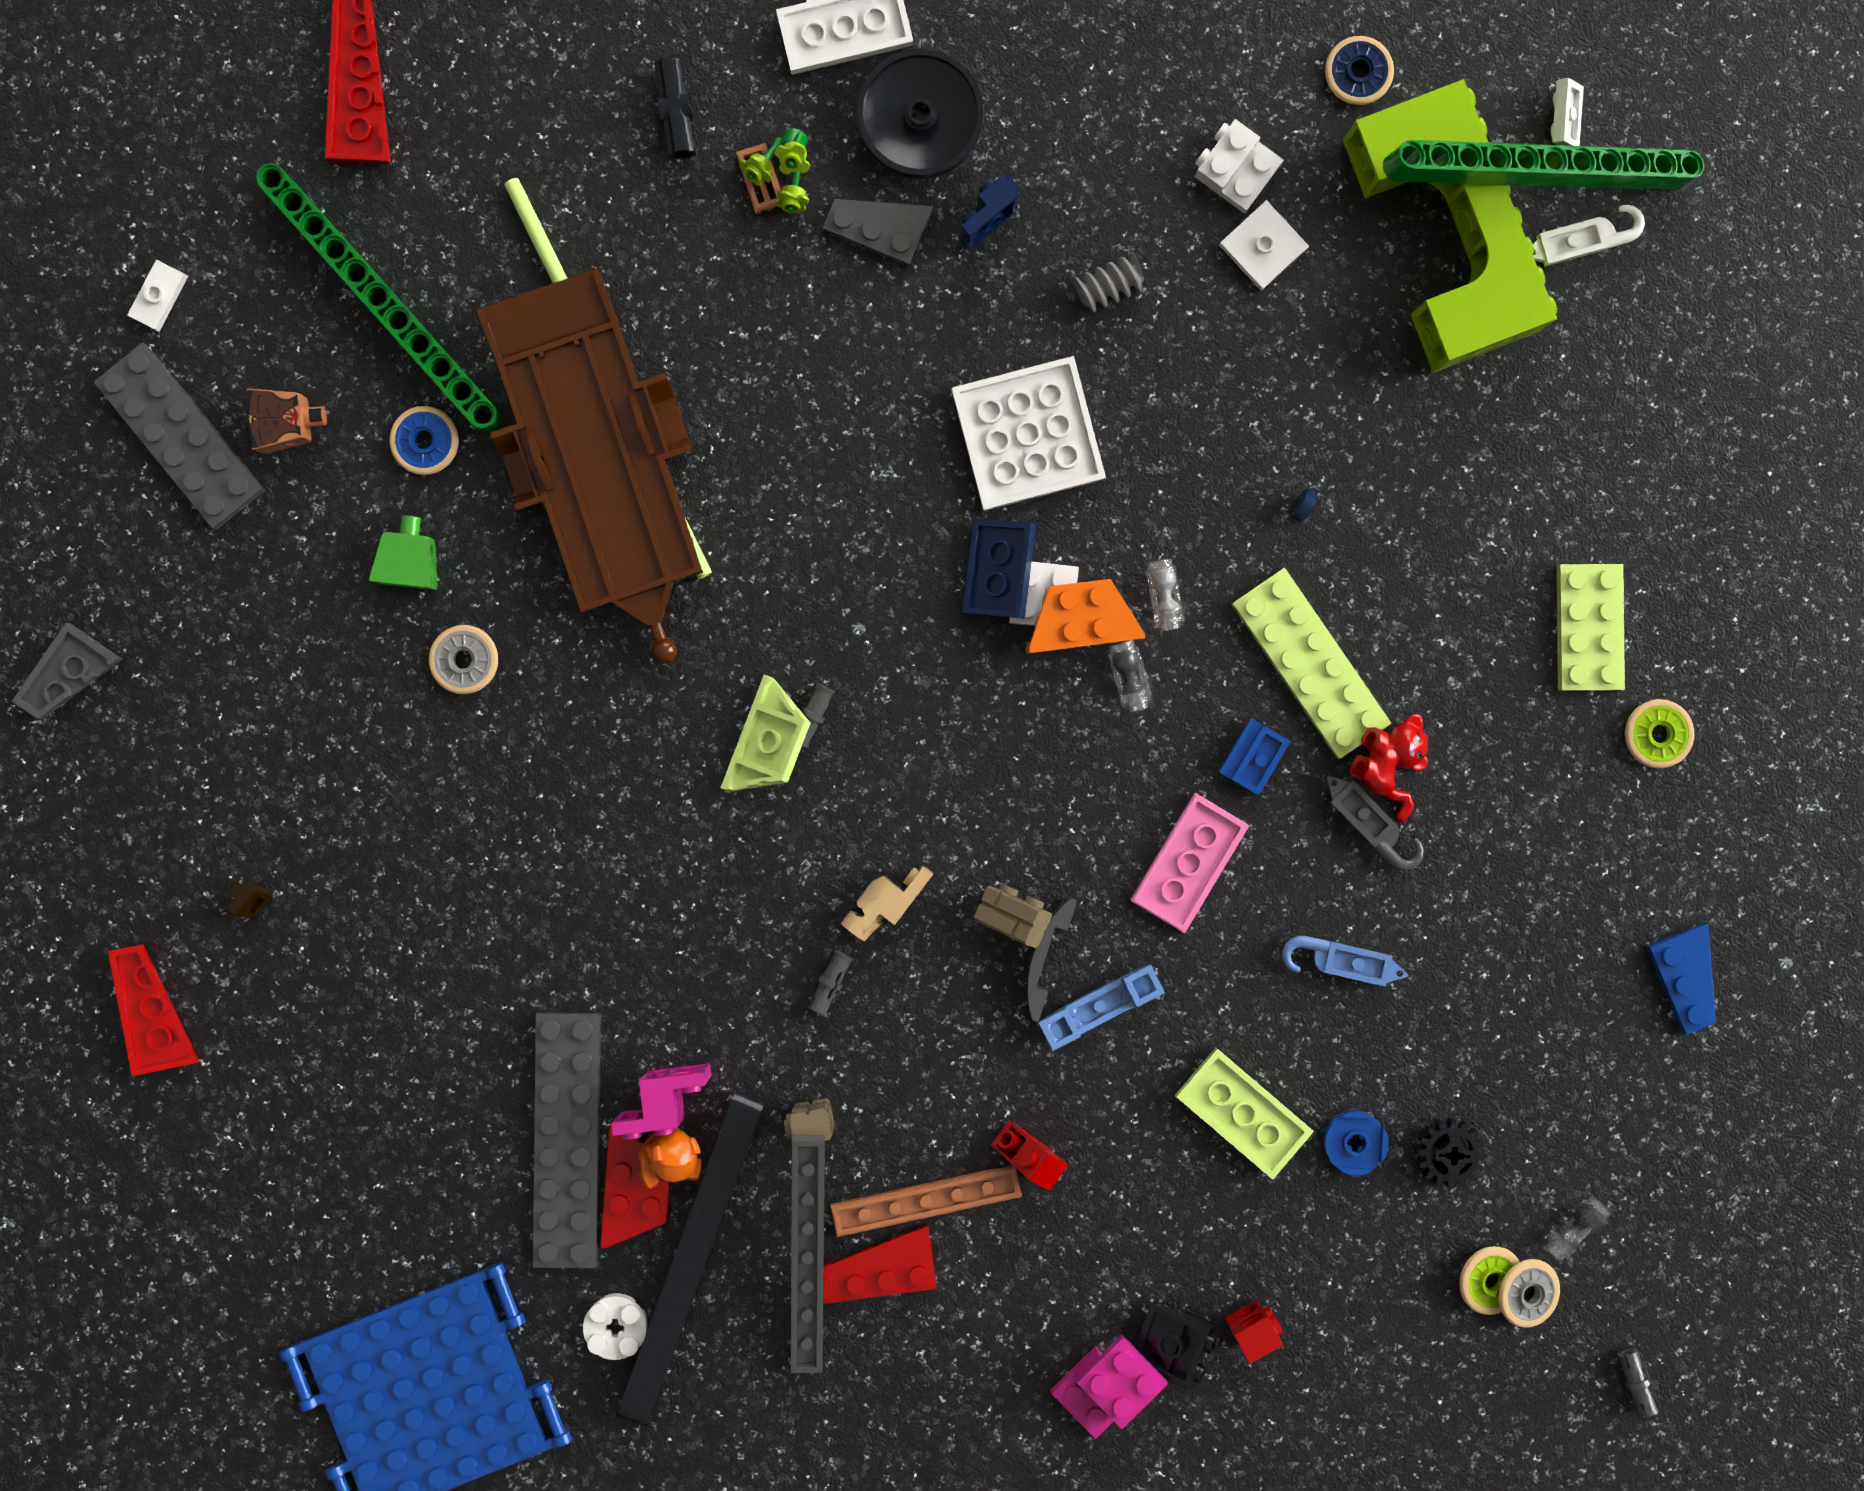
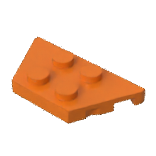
(1082, 617)

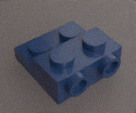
(995, 205)

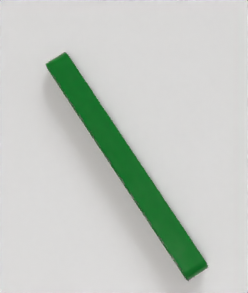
(1542, 165)
(367, 290)

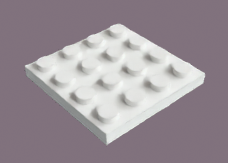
(1028, 433)

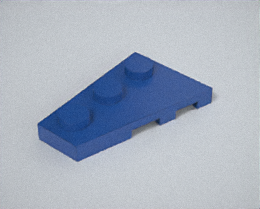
(1686, 976)

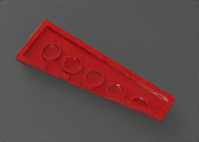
(355, 93)

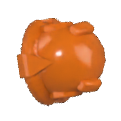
(669, 1157)

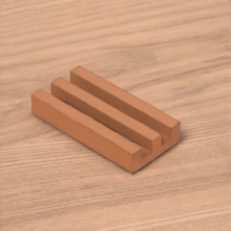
(769, 203)

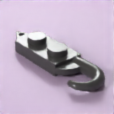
(1370, 822)

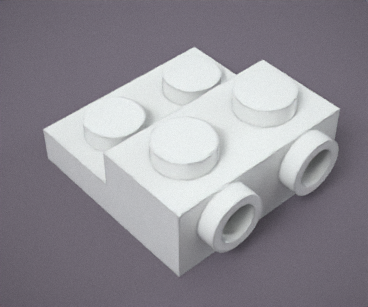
(1237, 165)

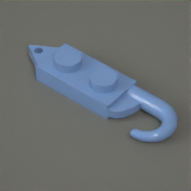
(1345, 960)

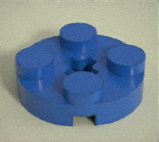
(1343, 1127)

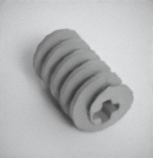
(1110, 283)

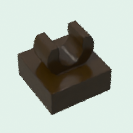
(248, 899)

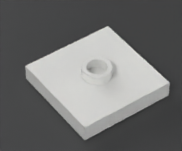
(1263, 245)

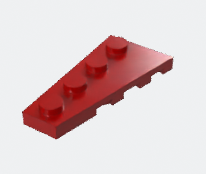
(148, 1019)

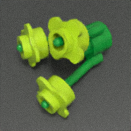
(792, 158)

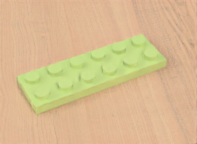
(1310, 662)

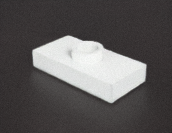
(157, 295)

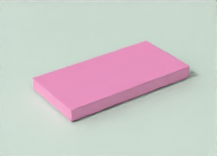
(1189, 862)

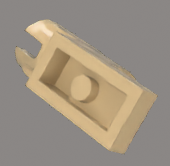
(885, 900)

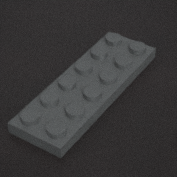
(179, 436)

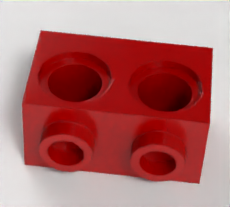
(1255, 1330)

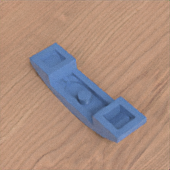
(1100, 1006)

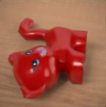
(1402, 748)

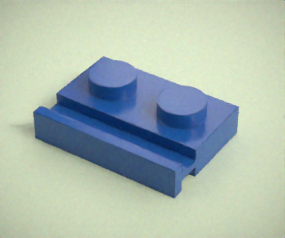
(1254, 756)

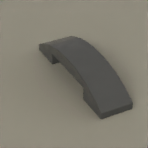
(1037, 995)

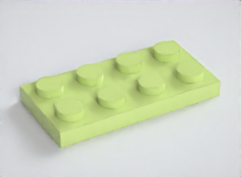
(1590, 627)
(1244, 1113)

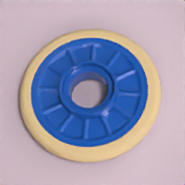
(444, 440)

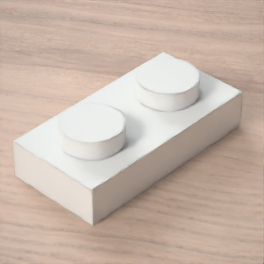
(1567, 113)

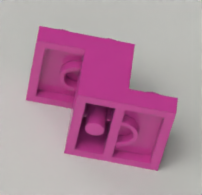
(661, 1101)
(1109, 1387)

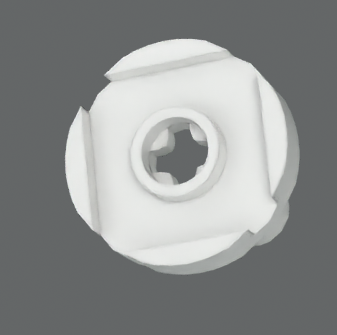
(602, 1340)

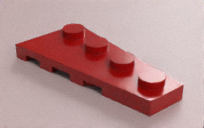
(885, 1269)

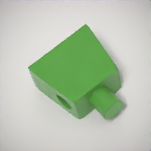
(406, 558)

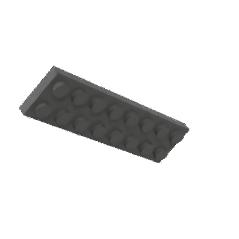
(566, 1140)

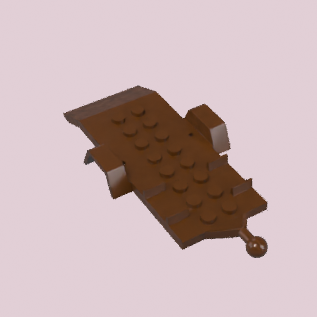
(601, 463)

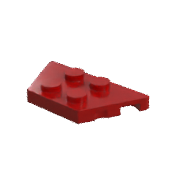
(627, 1202)

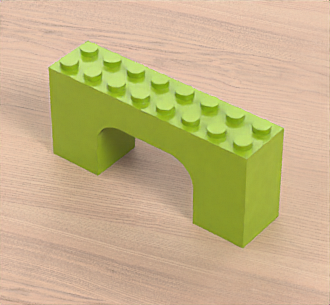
(1505, 285)

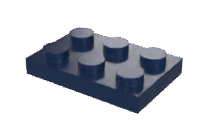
(999, 568)

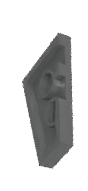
(880, 227)
(64, 671)

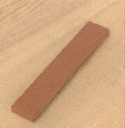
(925, 1200)

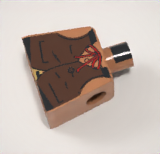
(281, 419)

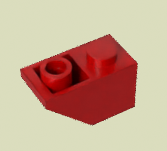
(1029, 1155)

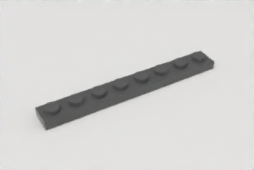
(807, 1253)

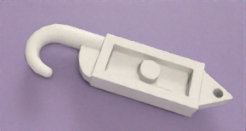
(1585, 238)

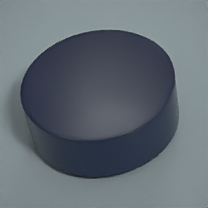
(1303, 505)

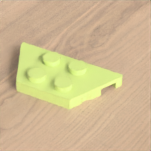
(768, 740)

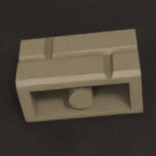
(1012, 915)
(810, 1119)

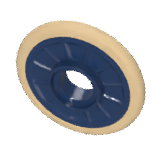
(1365, 51)

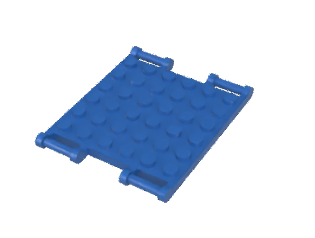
(427, 1390)

